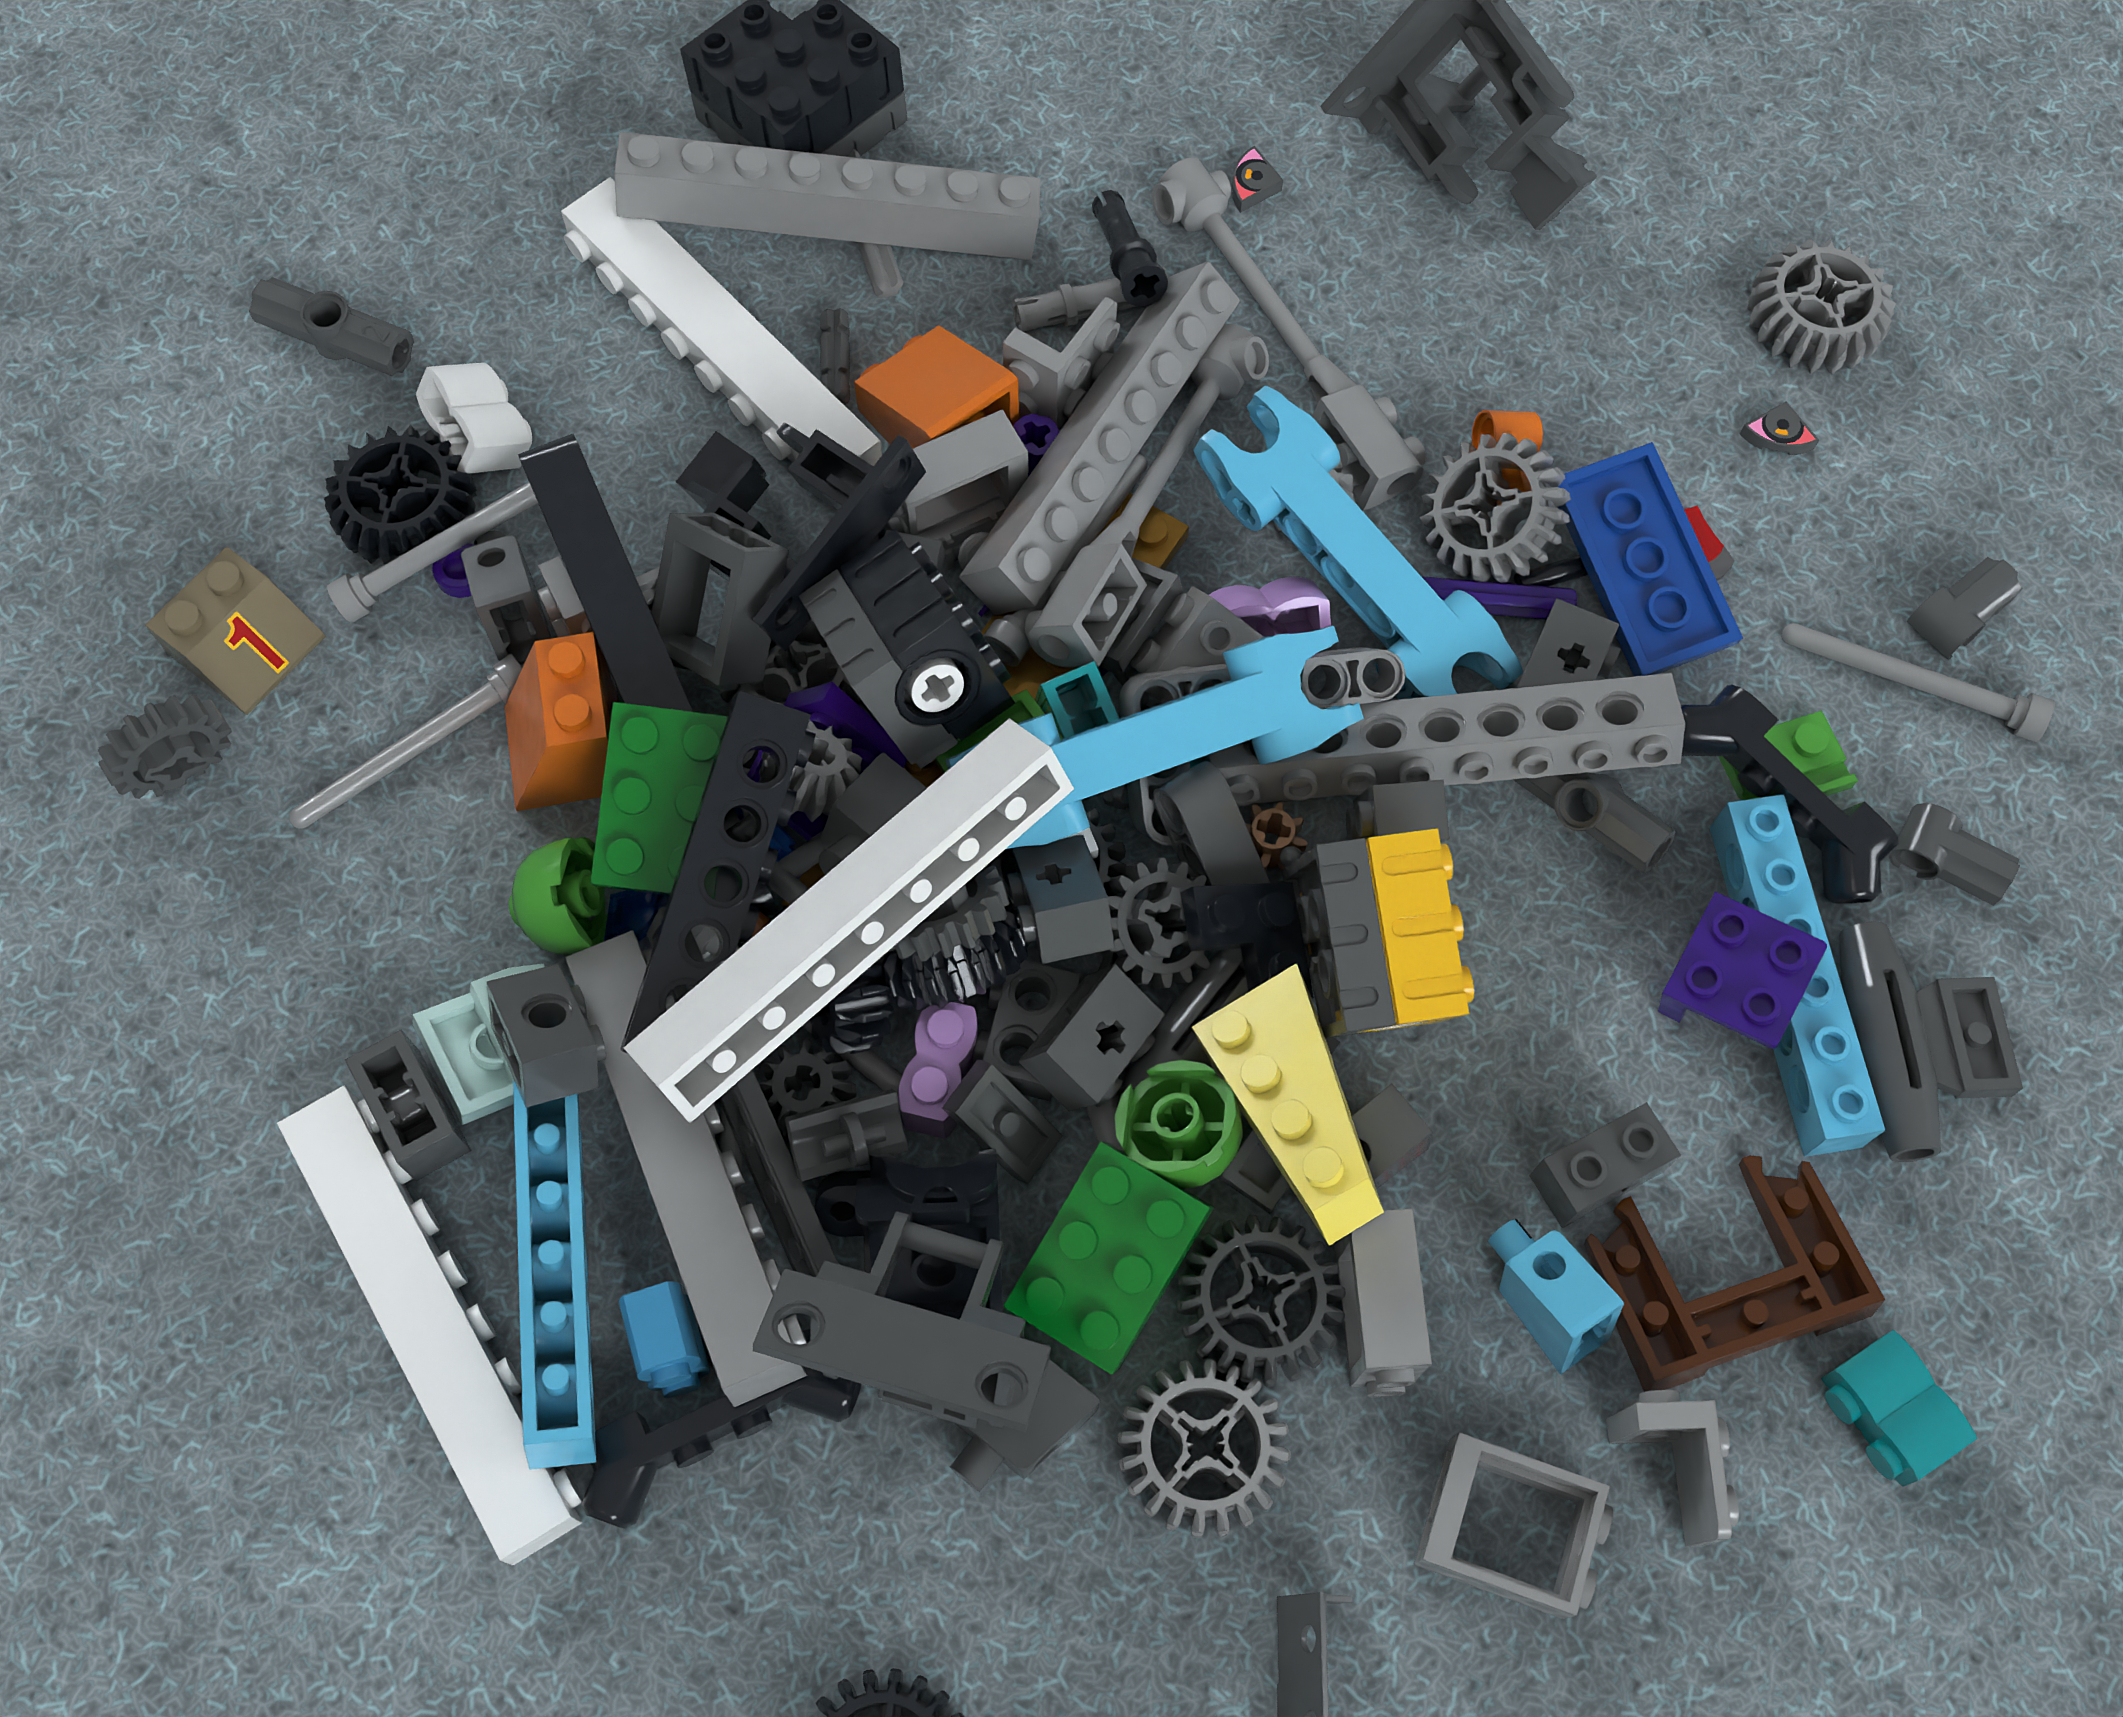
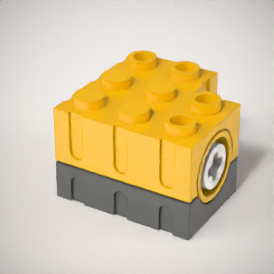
(1381, 932)

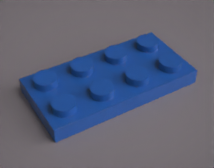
(1646, 562)

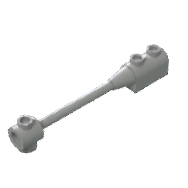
(1358, 424)
(1102, 582)

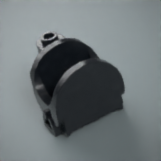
(943, 1198)

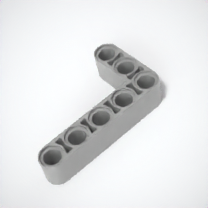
(1342, 686)

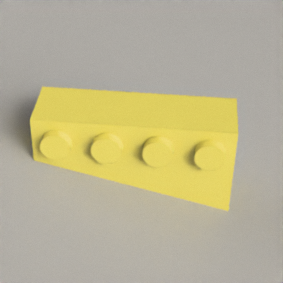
(1290, 1094)

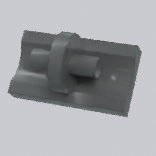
(845, 1134)

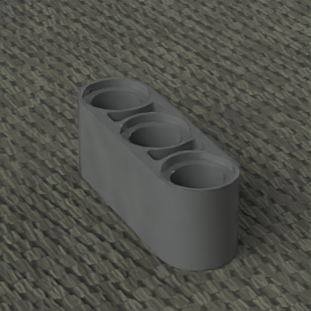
(1208, 827)

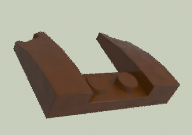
(1816, 1291)

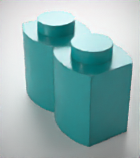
(1897, 1409)

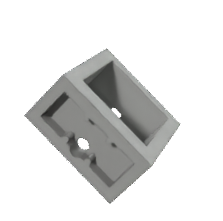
(966, 478)
(1383, 1304)
(1588, 1526)

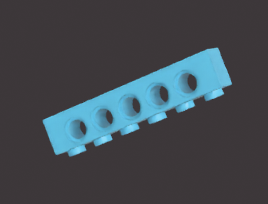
(1820, 1048)
(553, 1284)

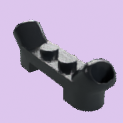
(1850, 839)
(632, 1453)

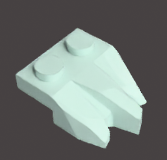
(467, 1052)

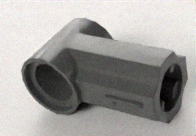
(1960, 613)
(1939, 849)

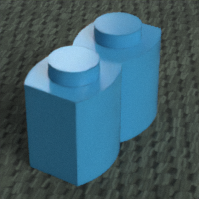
(664, 1338)

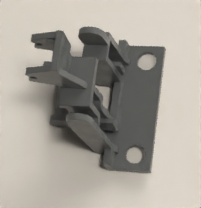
(1422, 104)
(912, 1354)

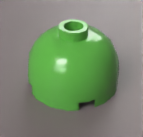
(556, 897)
(1180, 1123)

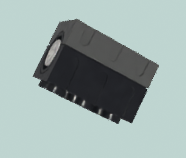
(796, 83)
(909, 648)

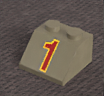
(235, 630)

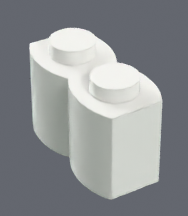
(474, 414)

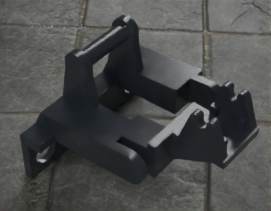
(866, 496)

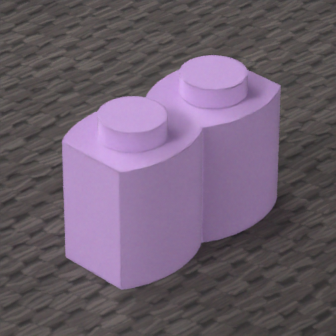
(1278, 607)
(942, 1059)

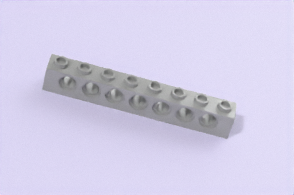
(1476, 740)

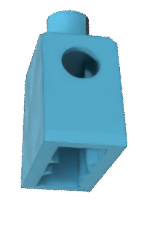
(1555, 1294)

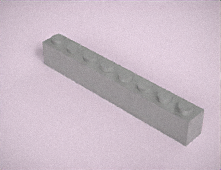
(826, 196)
(1099, 442)
(690, 1187)

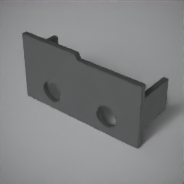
(1301, 1672)

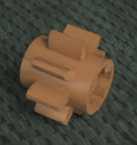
(1279, 823)

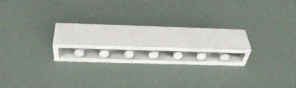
(708, 327)
(849, 919)
(429, 1324)

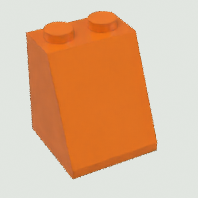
(934, 389)
(560, 722)

